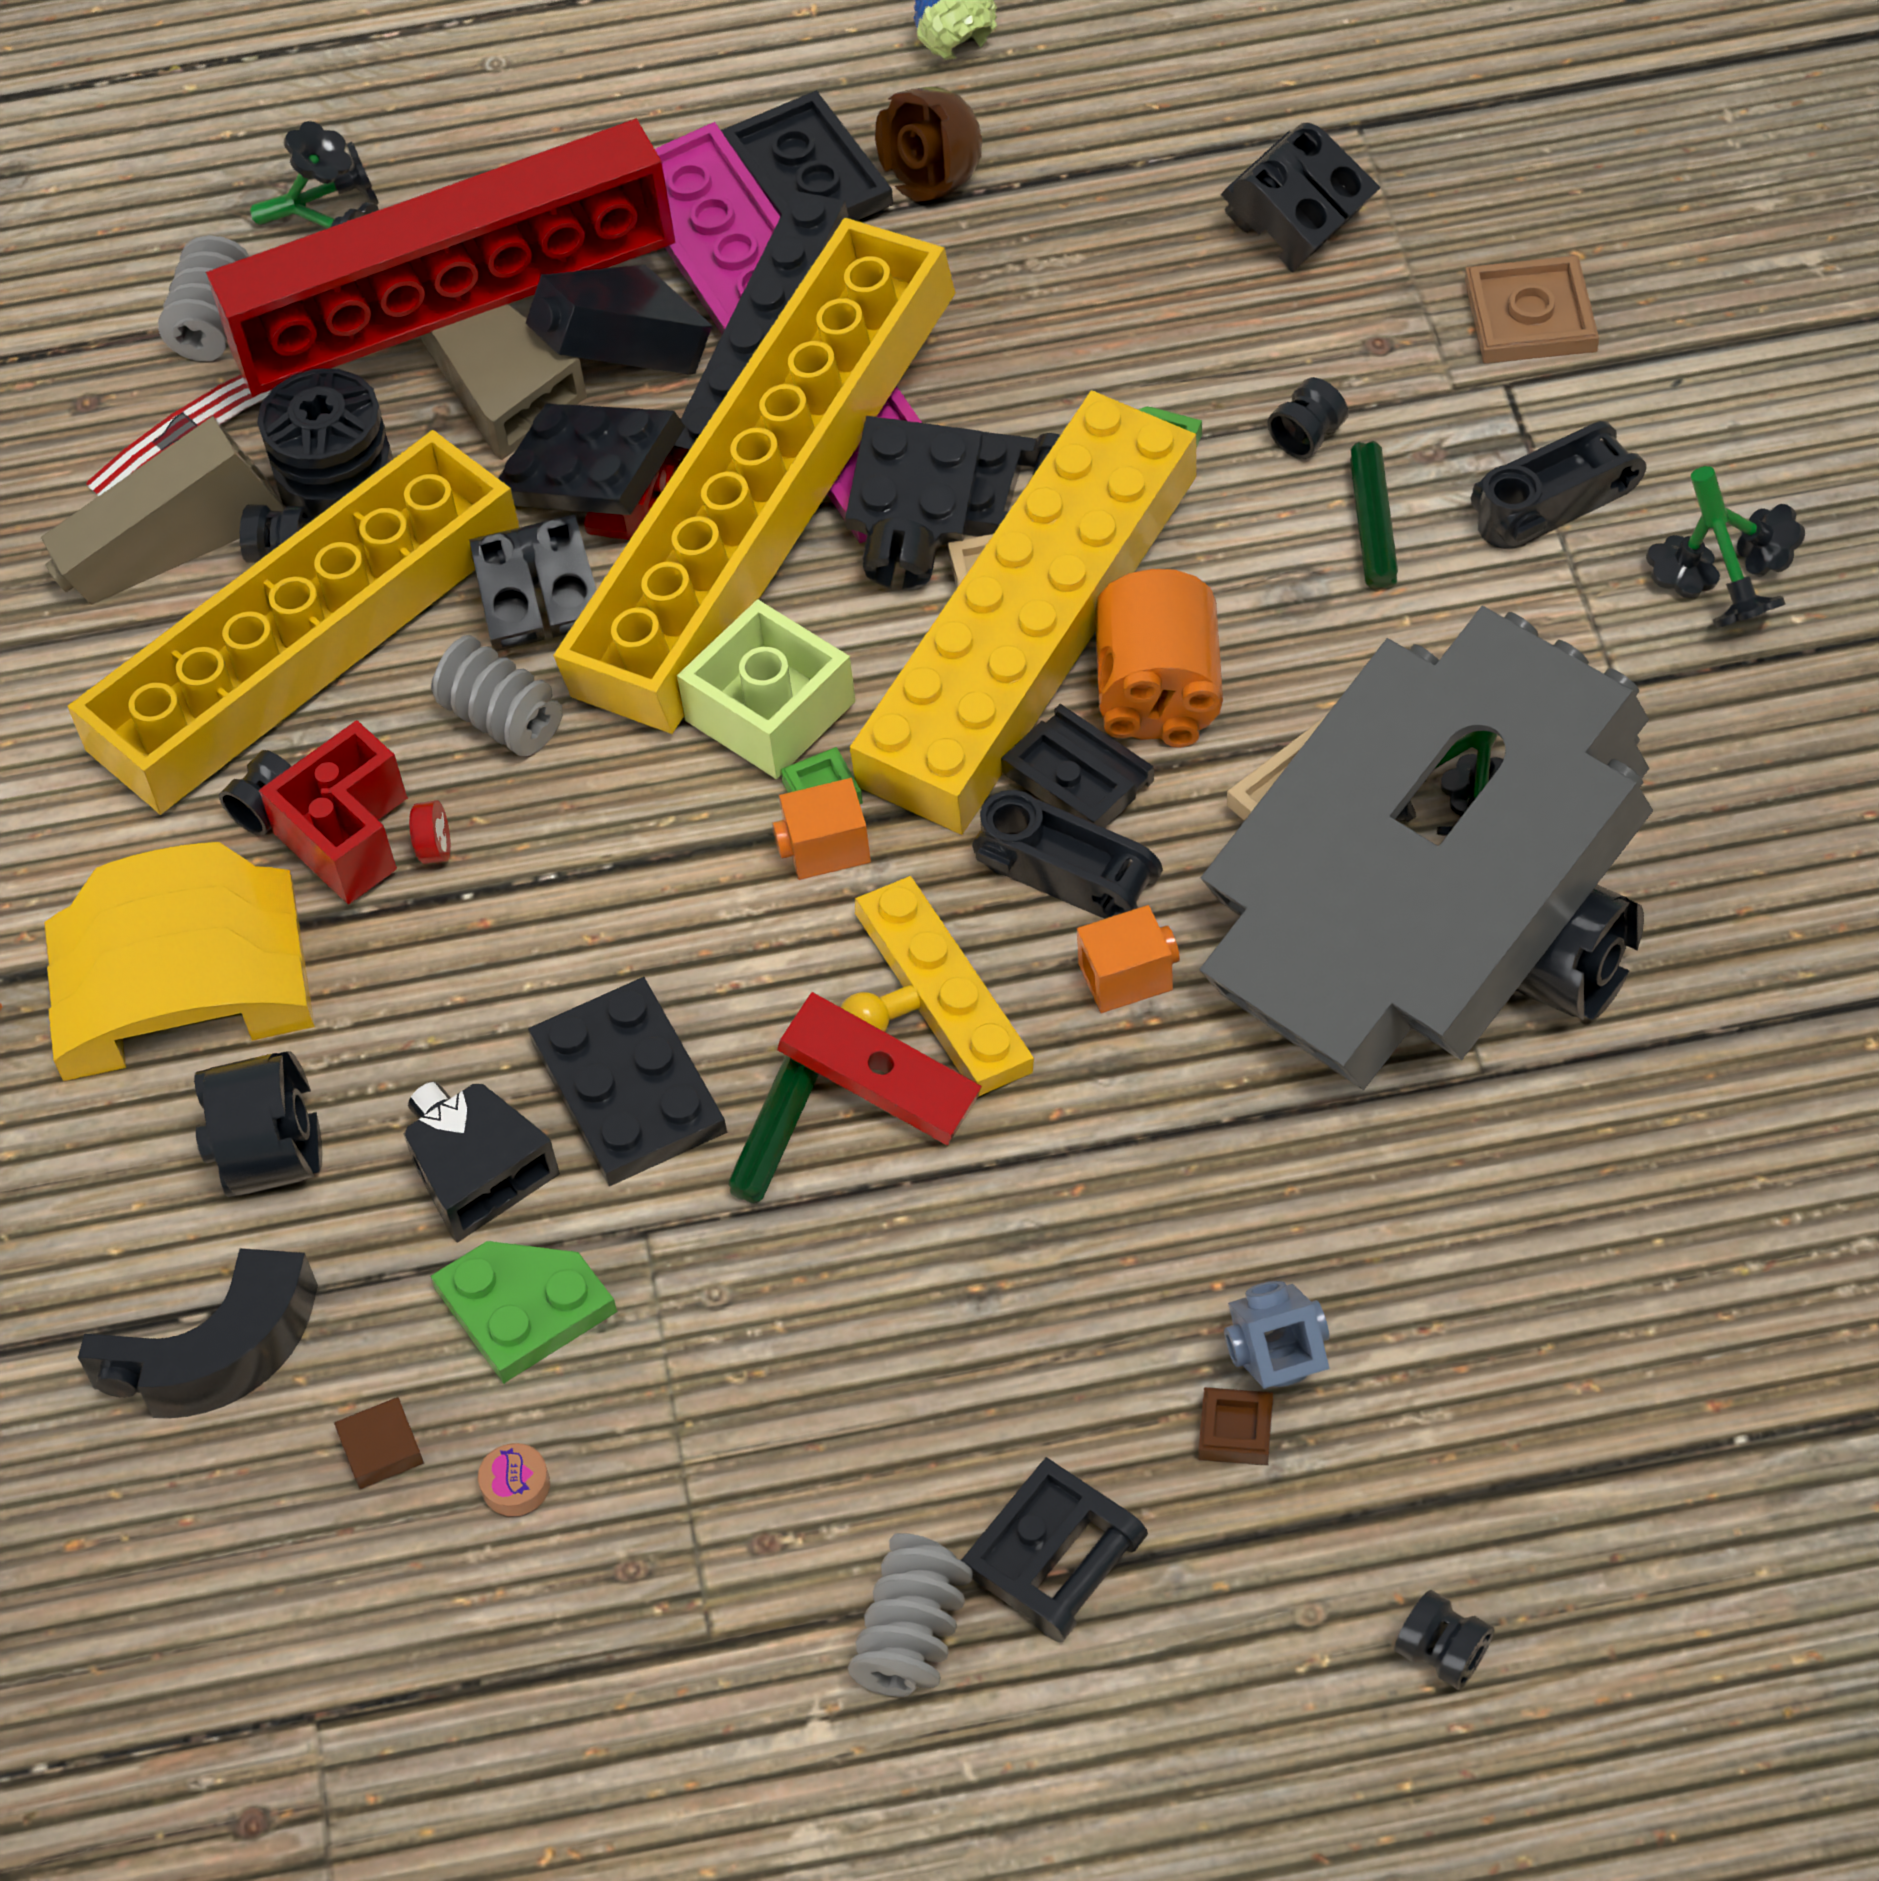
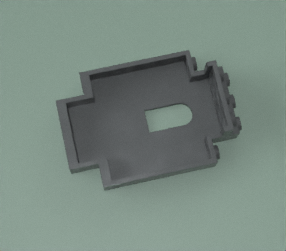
(1375, 930)

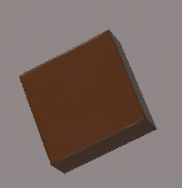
(1236, 1426)
(379, 1443)

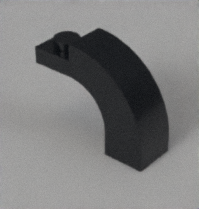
(221, 1357)

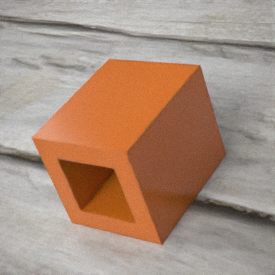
(822, 829)
(1126, 958)

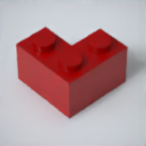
(332, 808)

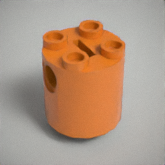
(1158, 656)

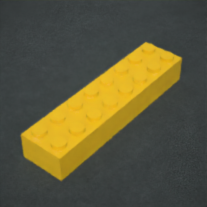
(1023, 612)
(292, 622)

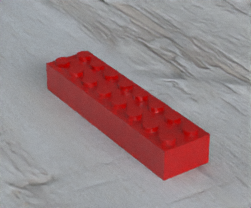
(442, 256)

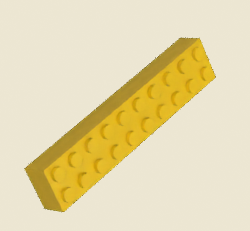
(756, 471)

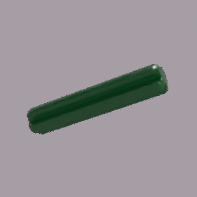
(1373, 515)
(772, 1131)

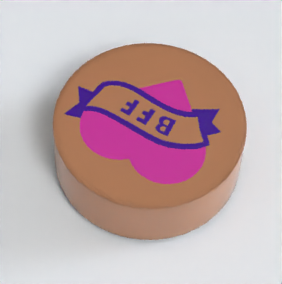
(514, 1479)

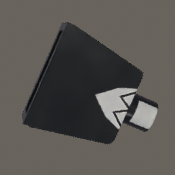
(475, 1154)

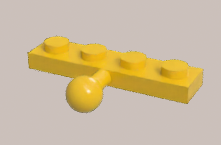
(939, 985)

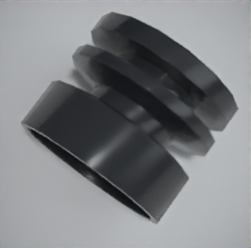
(322, 436)

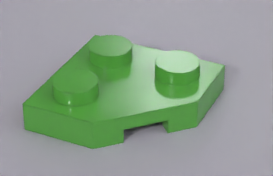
(522, 1301)

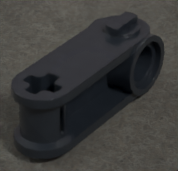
(1554, 485)
(1063, 854)

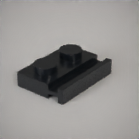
(1077, 768)

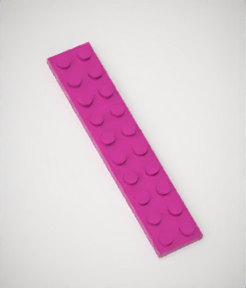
(719, 237)

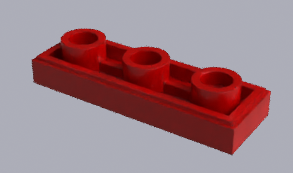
(850, 1048)

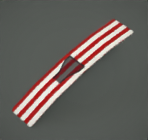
(221, 402)

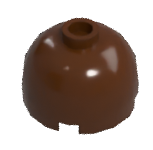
(928, 141)

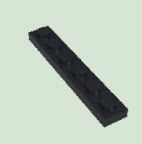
(787, 258)

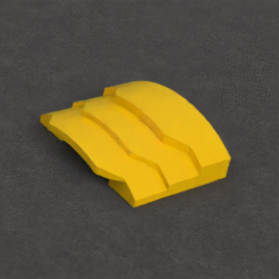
(171, 946)

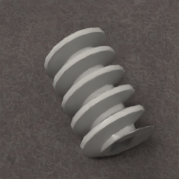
(190, 315)
(496, 696)
(908, 1616)

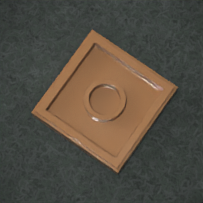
(1531, 309)

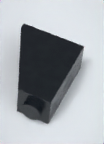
(619, 318)

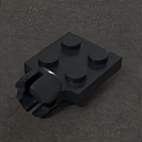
(911, 495)

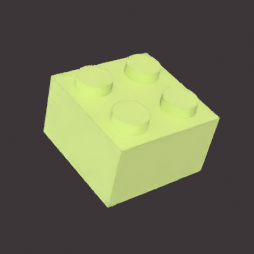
(766, 688)

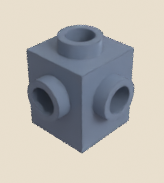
(1294, 1345)

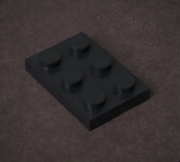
(809, 152)
(590, 457)
(627, 1081)

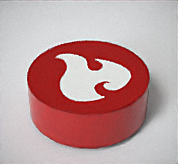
(430, 832)

